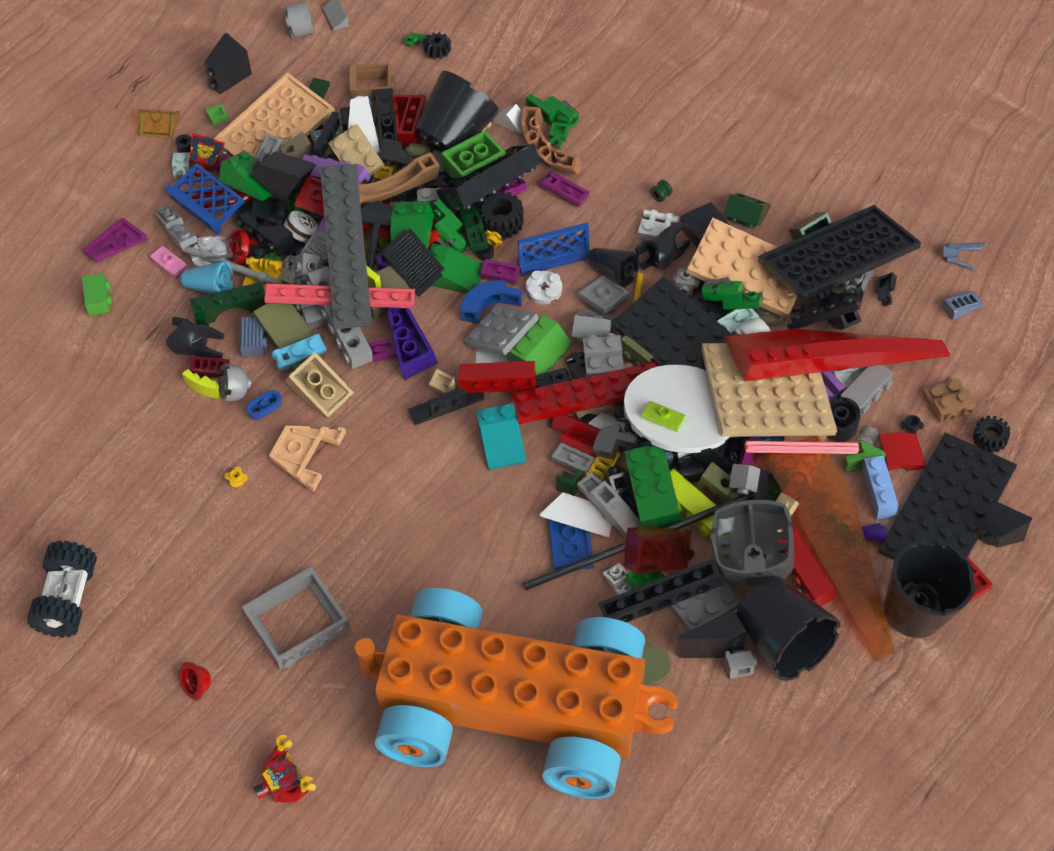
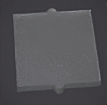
(214, 247)

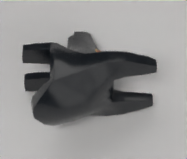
(662, 248)
(193, 338)

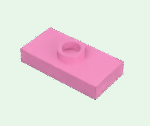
(168, 262)

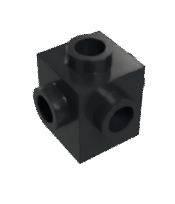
(622, 482)

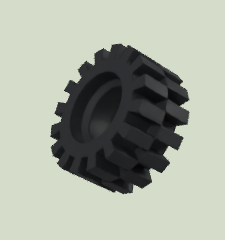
(994, 425)

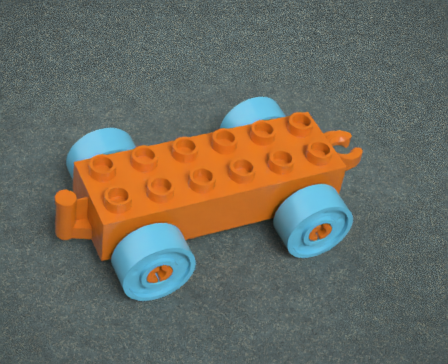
(574, 696)

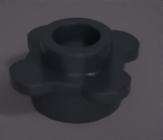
(259, 251)
(912, 420)

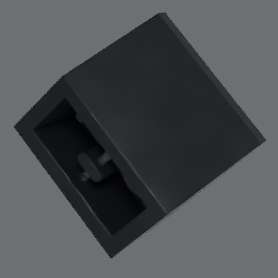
(722, 456)

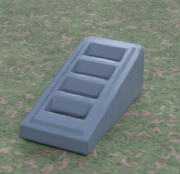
(953, 312)

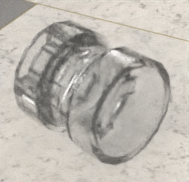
(868, 434)

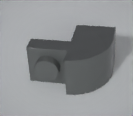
(611, 438)

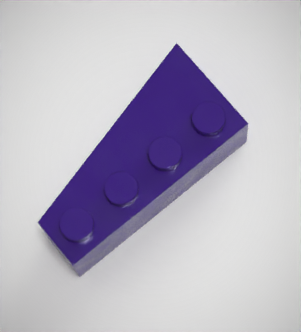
(410, 342)

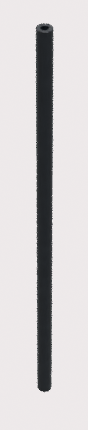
(621, 547)

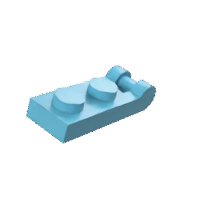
(298, 351)

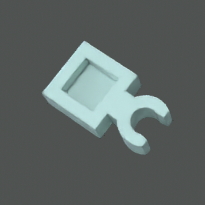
(180, 164)

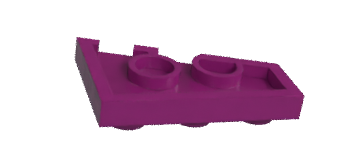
(114, 240)

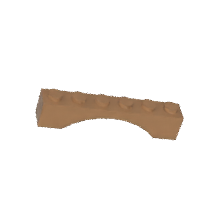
(416, 173)

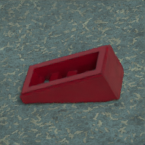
(203, 362)

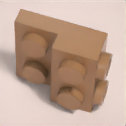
(950, 400)

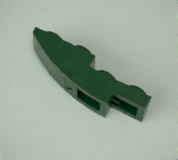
(473, 228)

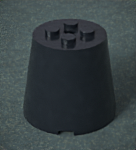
(453, 113)
(927, 587)
(787, 627)

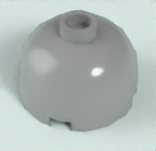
(233, 383)

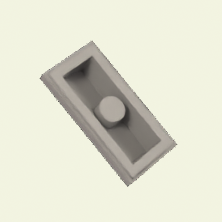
(336, 15)

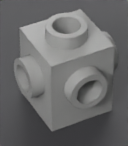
(304, 264)
(685, 282)

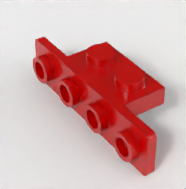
(577, 433)

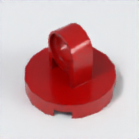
(240, 246)

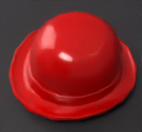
(194, 679)

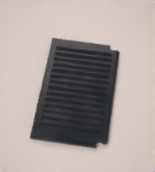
(413, 261)

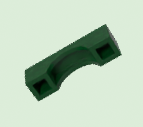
(210, 306)

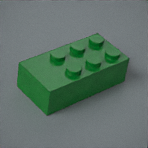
(652, 486)

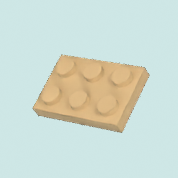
(356, 149)

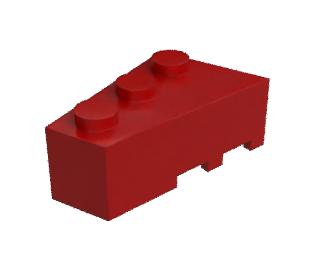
(407, 112)

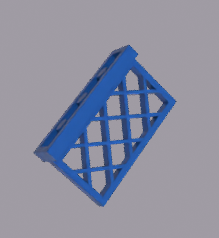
(198, 211)
(559, 255)

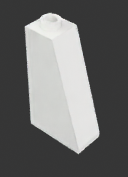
(361, 114)

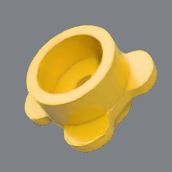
(493, 238)
(236, 481)

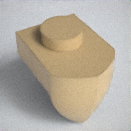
(443, 382)

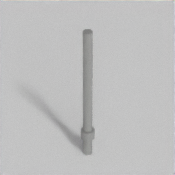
(260, 276)

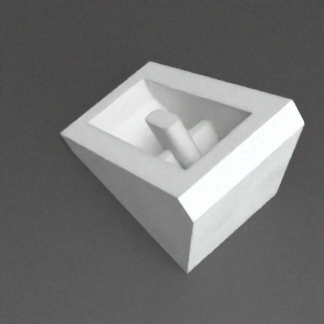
(510, 118)

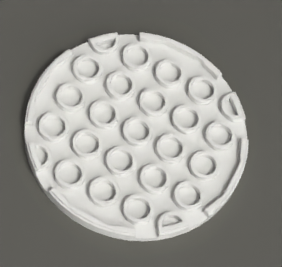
(682, 390)

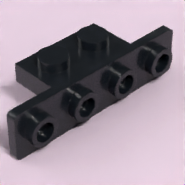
(443, 405)

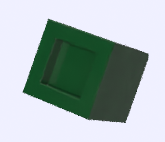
(568, 482)

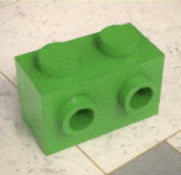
(96, 294)

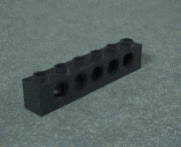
(662, 592)

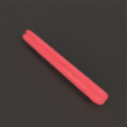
(801, 447)

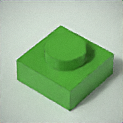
(217, 114)

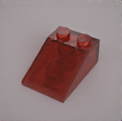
(656, 549)

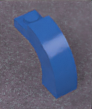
(486, 295)

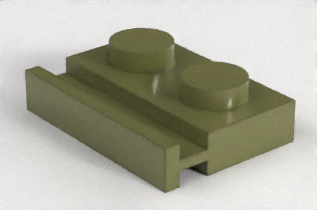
(634, 352)

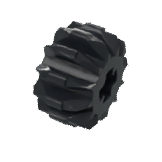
(437, 45)

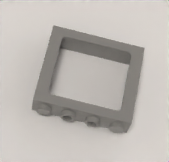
(305, 580)

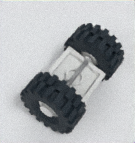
(67, 571)

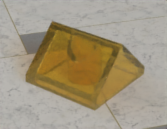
(157, 122)

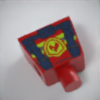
(205, 152)

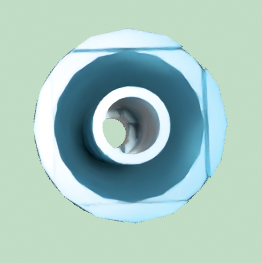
(208, 278)

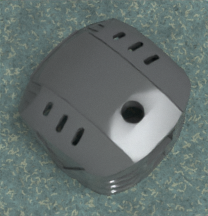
(753, 541)

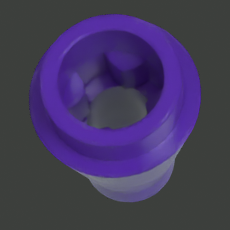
(875, 532)

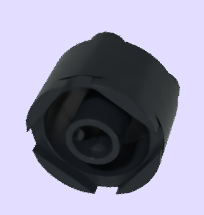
(846, 417)

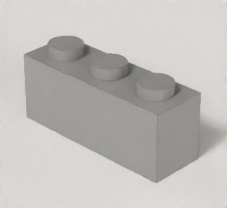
(869, 386)

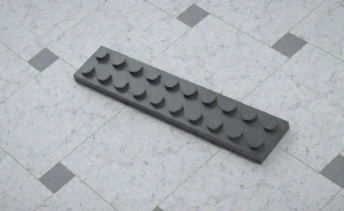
(345, 246)

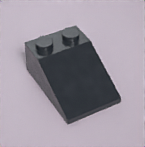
(713, 638)

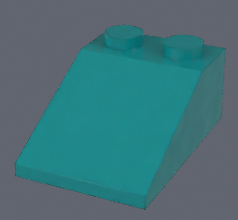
(500, 436)

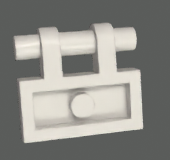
(651, 228)

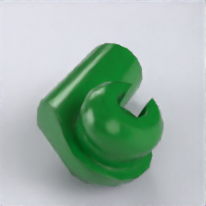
(414, 38)

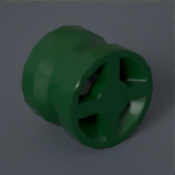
(661, 190)

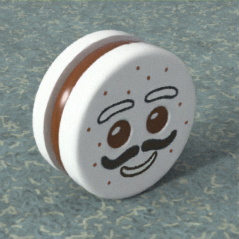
(301, 225)

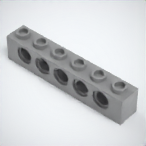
(356, 355)

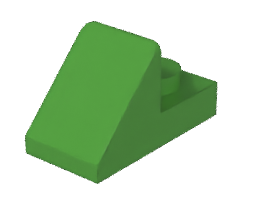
(855, 461)

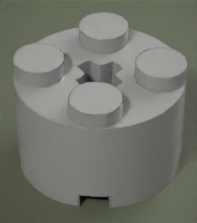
(299, 19)

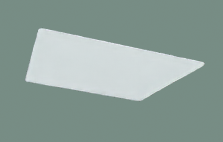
(577, 513)

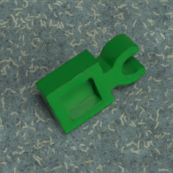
(558, 133)

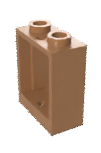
(370, 71)

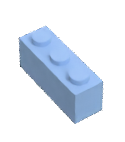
(879, 488)

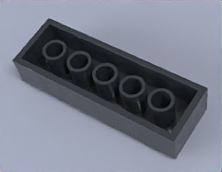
(487, 179)

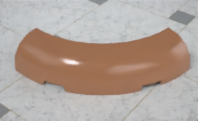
(532, 128)

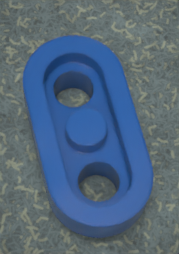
(263, 405)

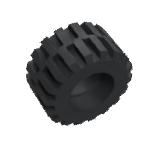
(502, 204)

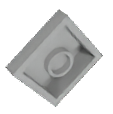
(602, 354)

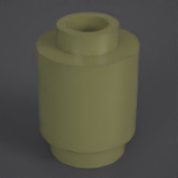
(416, 150)

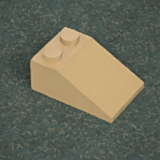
(319, 385)

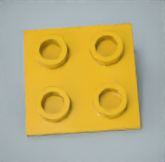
(268, 266)

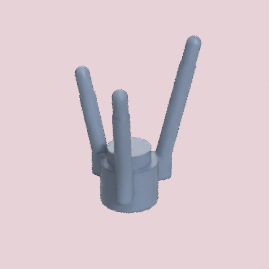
(951, 250)

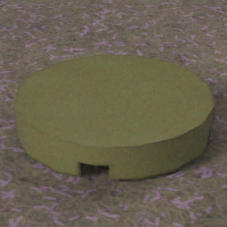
(656, 664)

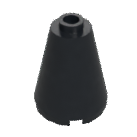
(615, 264)

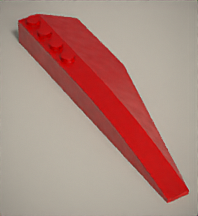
(814, 351)

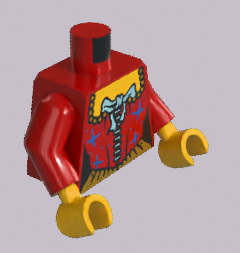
(282, 776)

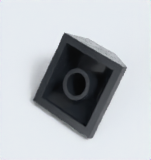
(1004, 526)

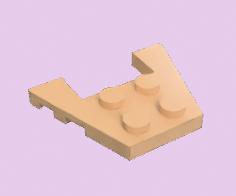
(296, 448)

